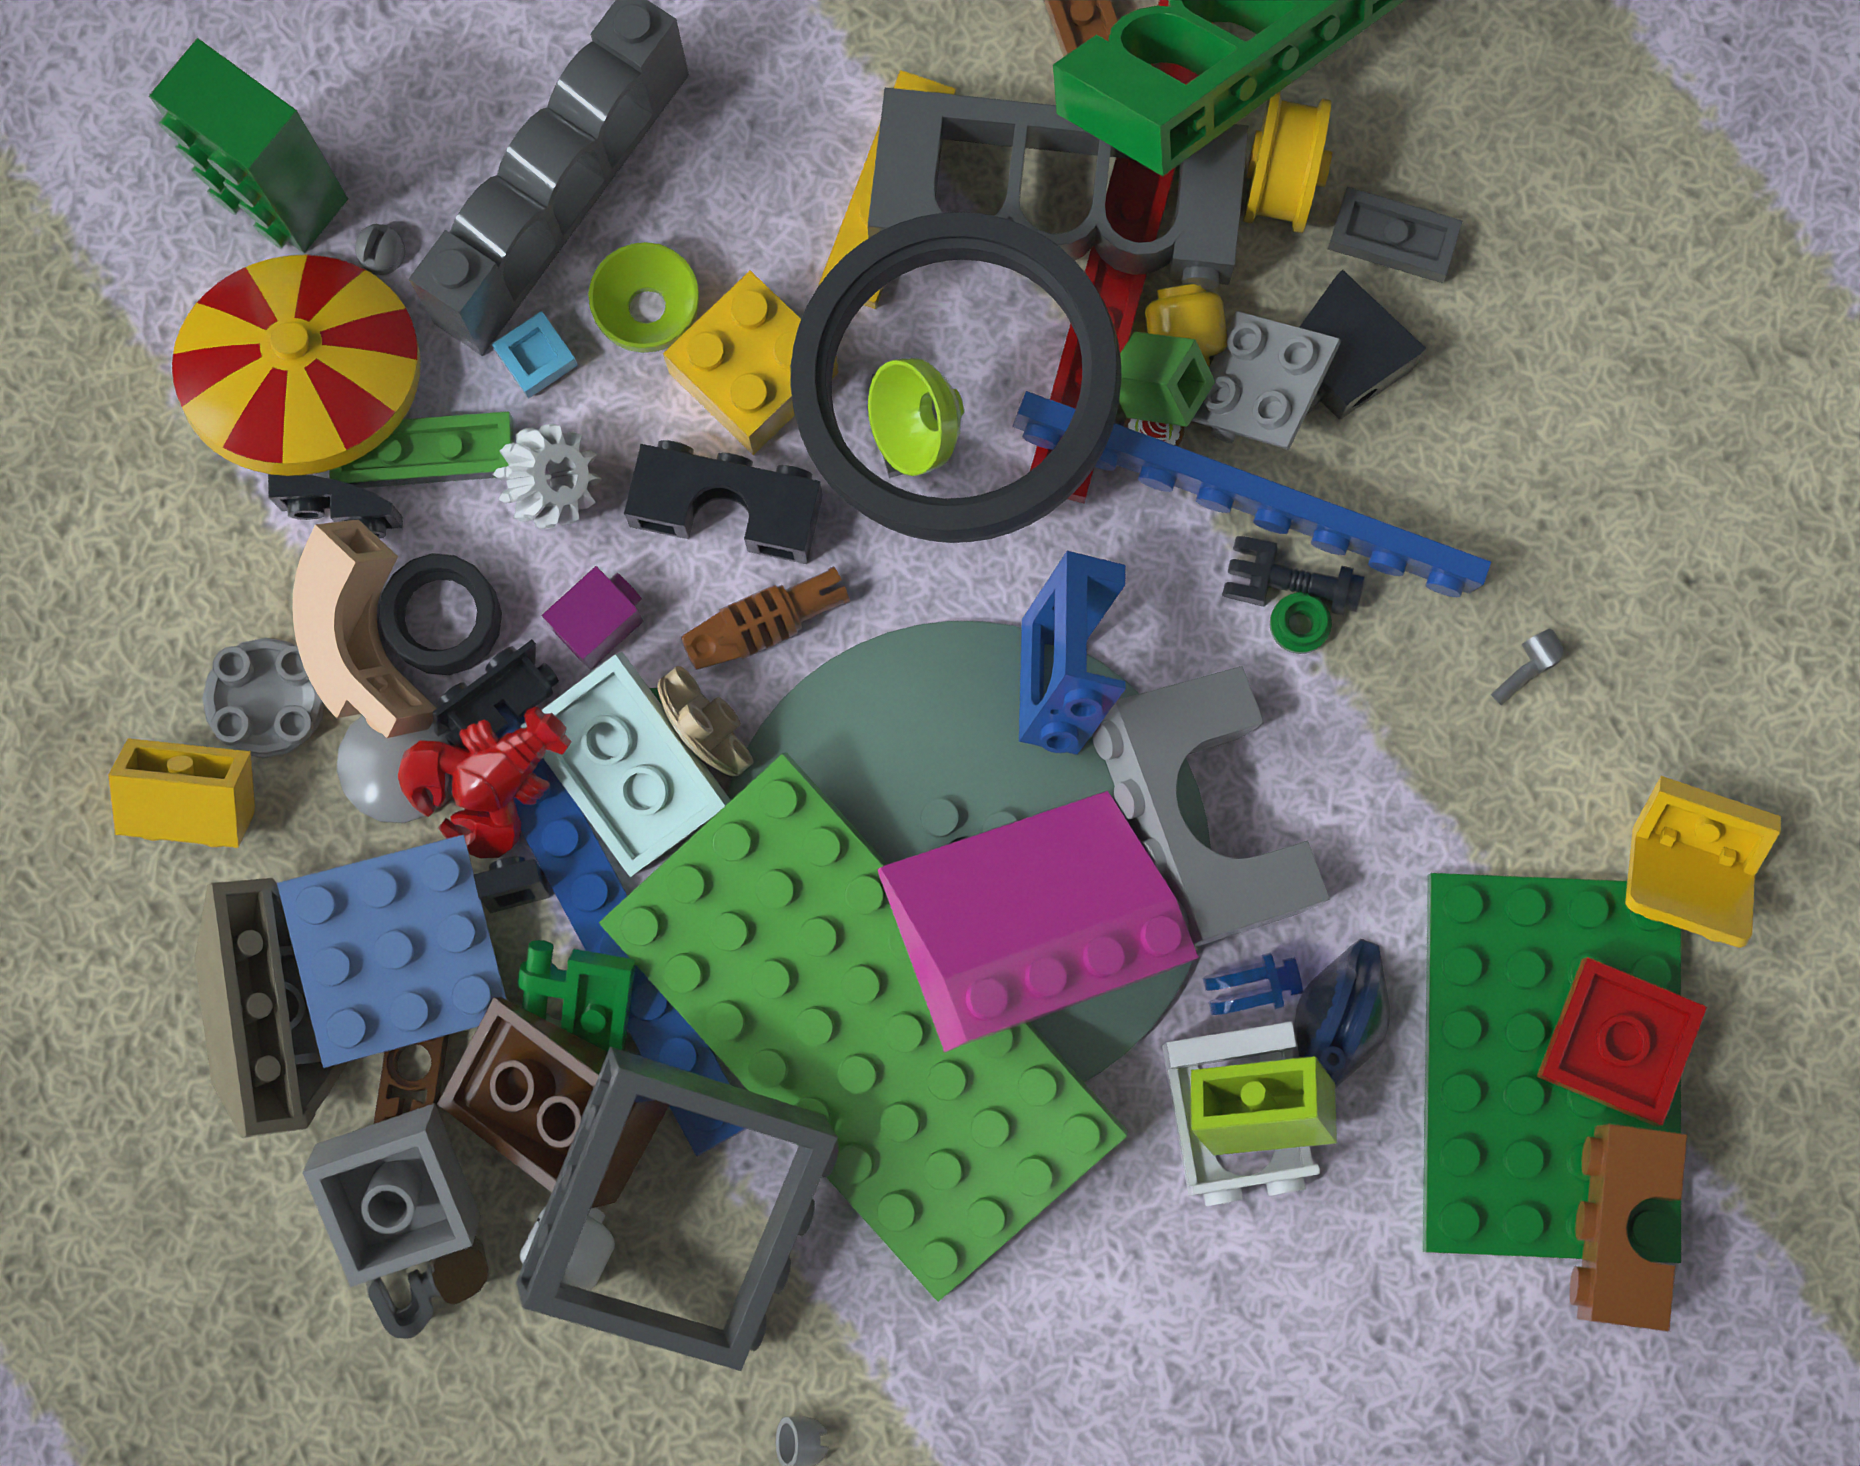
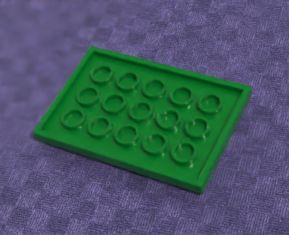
(1495, 1135)

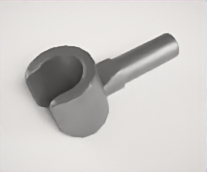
(1543, 651)

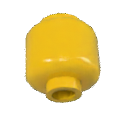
(1190, 314)

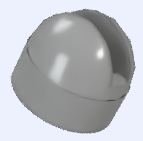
(387, 252)
(800, 1442)

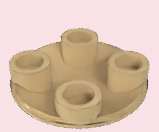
(703, 724)

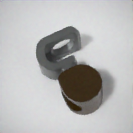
(449, 1276)

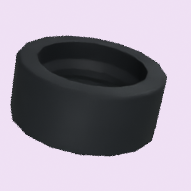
(411, 578)

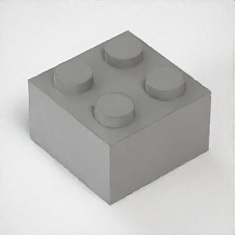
(392, 1195)

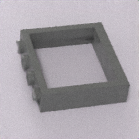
(582, 1173)

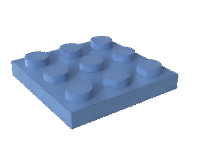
(392, 950)

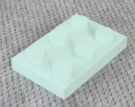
(630, 766)

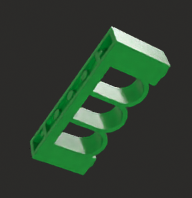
(1162, 121)

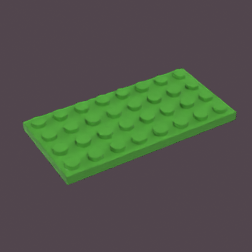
(802, 986)

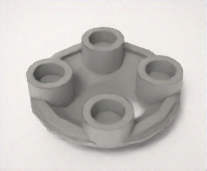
(261, 698)
(370, 768)

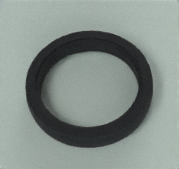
(915, 245)

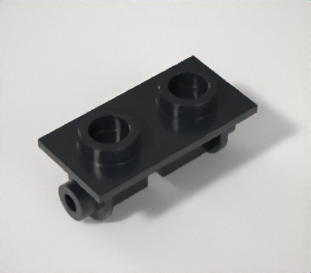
(508, 680)

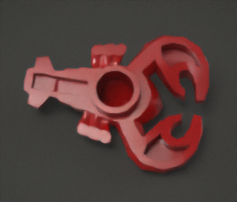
(483, 779)

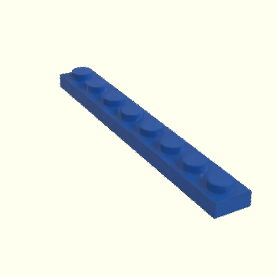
(1272, 504)
(587, 893)

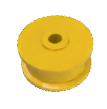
(1288, 161)

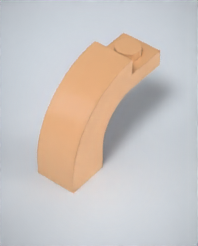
(338, 630)

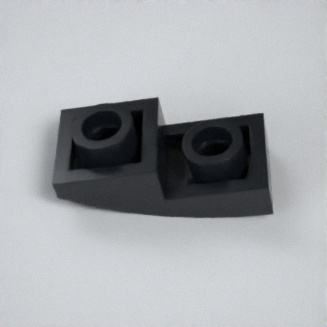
(309, 496)

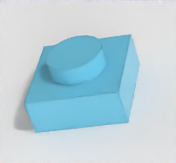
(535, 354)

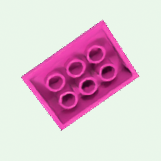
(1034, 919)

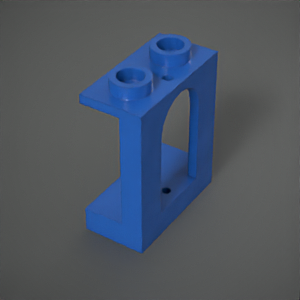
(1065, 617)

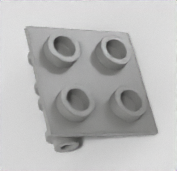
(1265, 380)

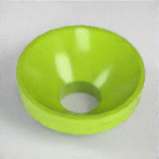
(638, 270)
(904, 416)

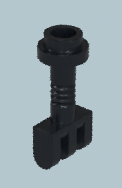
(1342, 590)

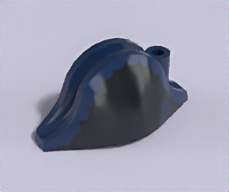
(1344, 1012)

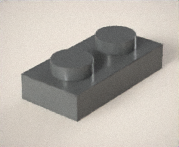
(1395, 234)

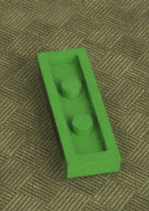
(434, 452)

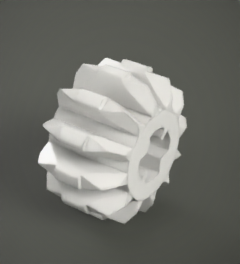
(527, 476)

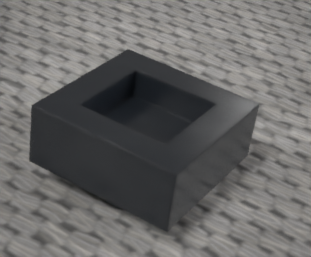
(511, 883)

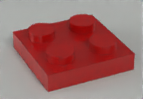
(1622, 1041)

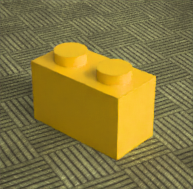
(182, 793)

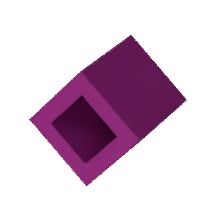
(595, 615)

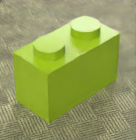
(1263, 1106)

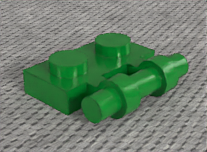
(593, 990)

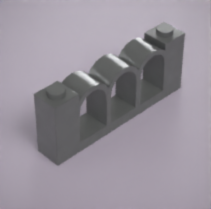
(552, 173)
(1208, 196)

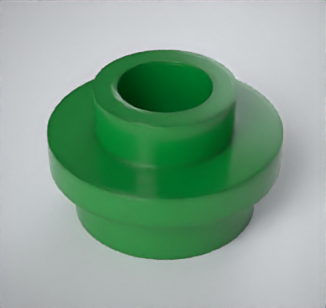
(1309, 606)

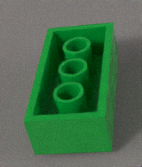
(248, 147)

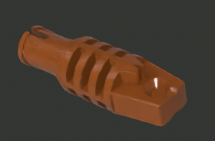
(761, 620)

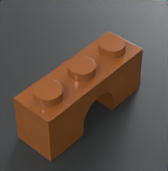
(1613, 1279)

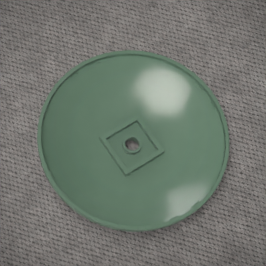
(926, 750)

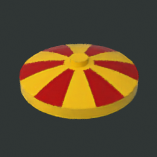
(296, 365)

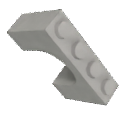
(1144, 748)

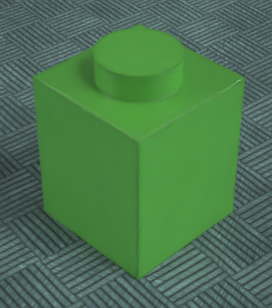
(1163, 378)

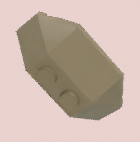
(257, 1012)

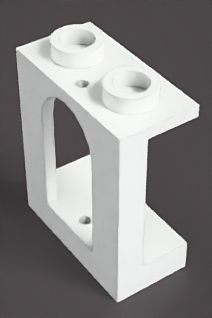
(1201, 1168)

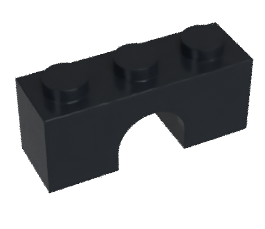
(675, 484)

